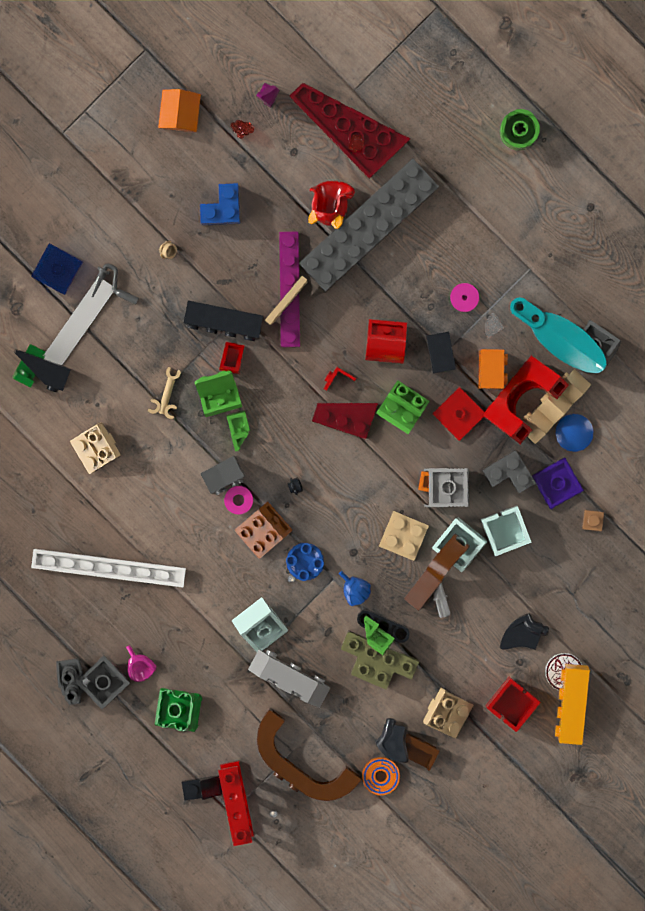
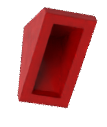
(232, 357)

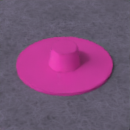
(464, 297)

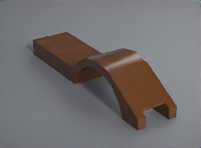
(436, 572)

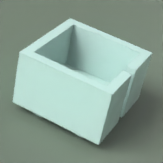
(506, 531)

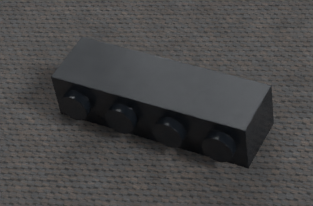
(223, 319)

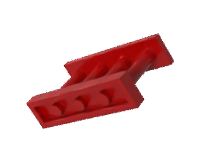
(236, 803)

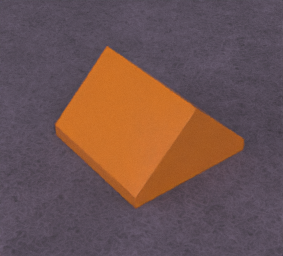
(179, 110)

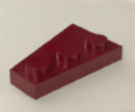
(346, 417)

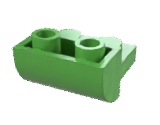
(402, 407)

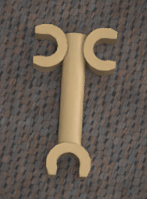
(163, 407)

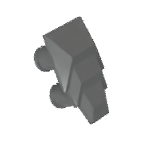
(67, 674)

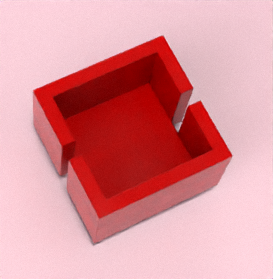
(512, 704)

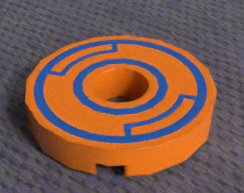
(381, 787)

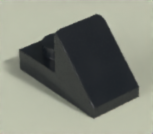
(201, 788)

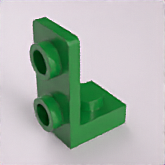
(23, 373)

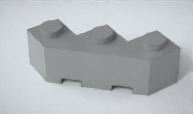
(289, 678)

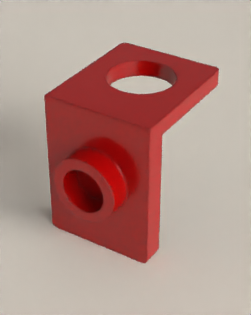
(331, 375)

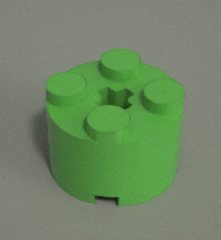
(529, 124)

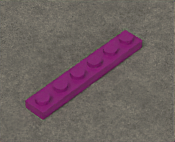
(288, 277)

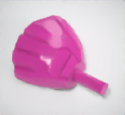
(139, 666)

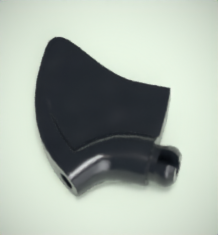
(523, 633)
(393, 741)

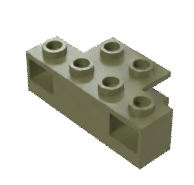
(375, 667)

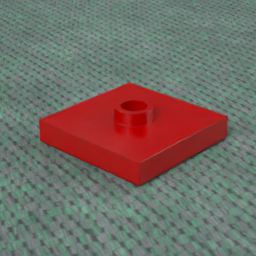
(459, 414)

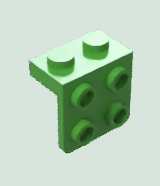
(218, 393)

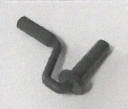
(120, 293)

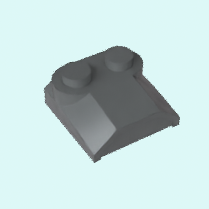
(606, 341)
(103, 682)

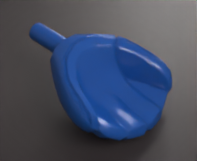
(355, 589)

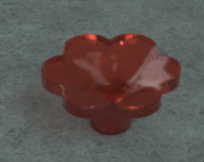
(242, 128)

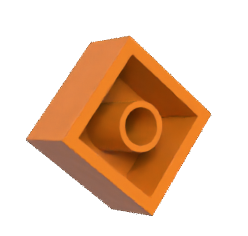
(492, 369)

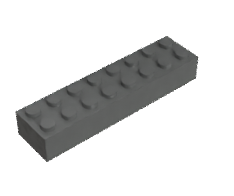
(369, 225)

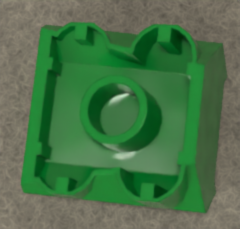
(178, 710)

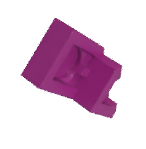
(268, 94)

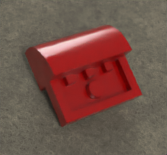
(386, 341)

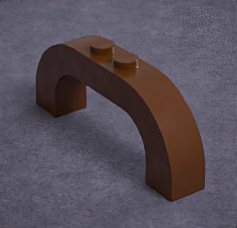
(298, 779)

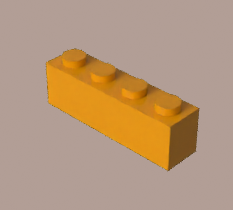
(573, 704)

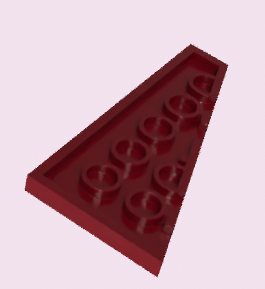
(343, 122)

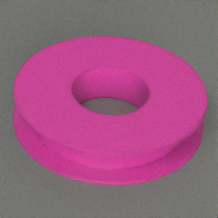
(248, 500)

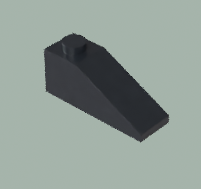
(48, 372)

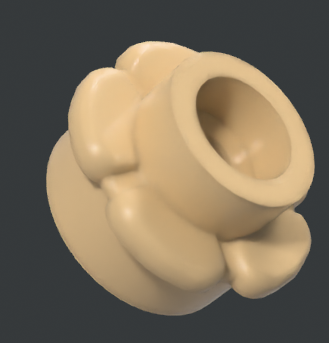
(168, 250)

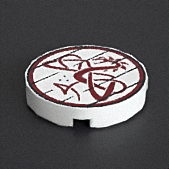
(554, 667)

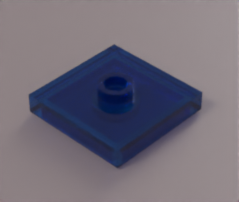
(57, 269)

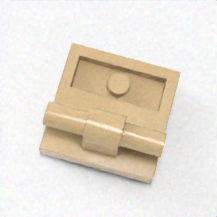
(95, 447)
(447, 713)

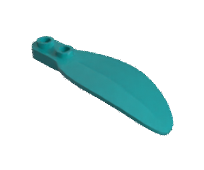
(562, 338)

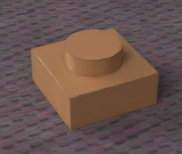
(593, 520)

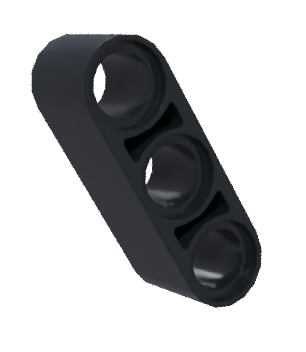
(393, 625)

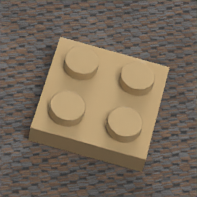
(403, 535)

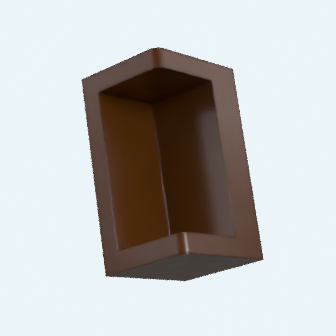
(421, 751)

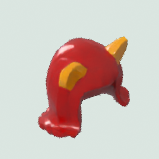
(330, 203)

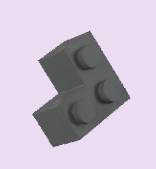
(509, 467)
(222, 475)

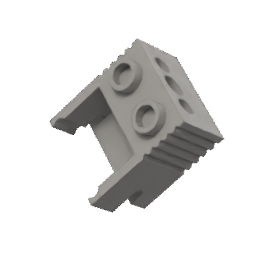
(448, 487)

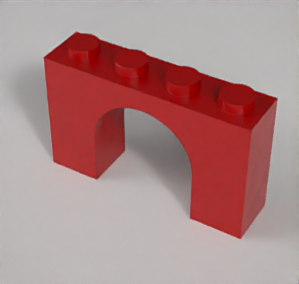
(530, 376)

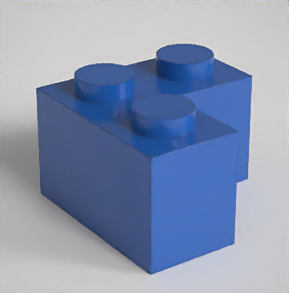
(225, 211)

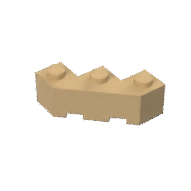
(553, 409)

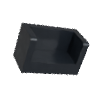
(441, 352)

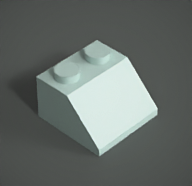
(259, 625)

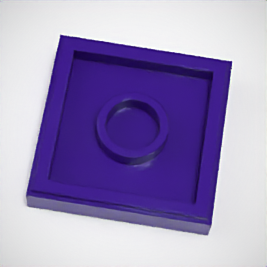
(557, 483)

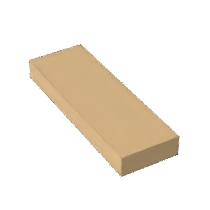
(286, 300)

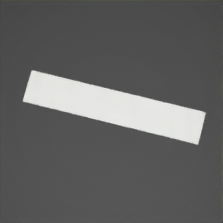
(78, 323)

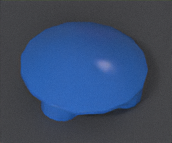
(574, 432)
(305, 561)

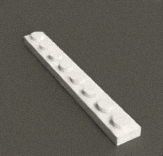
(108, 568)

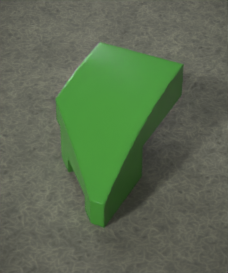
(238, 427)
(377, 637)

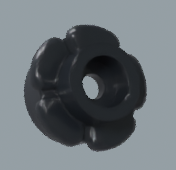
(295, 486)

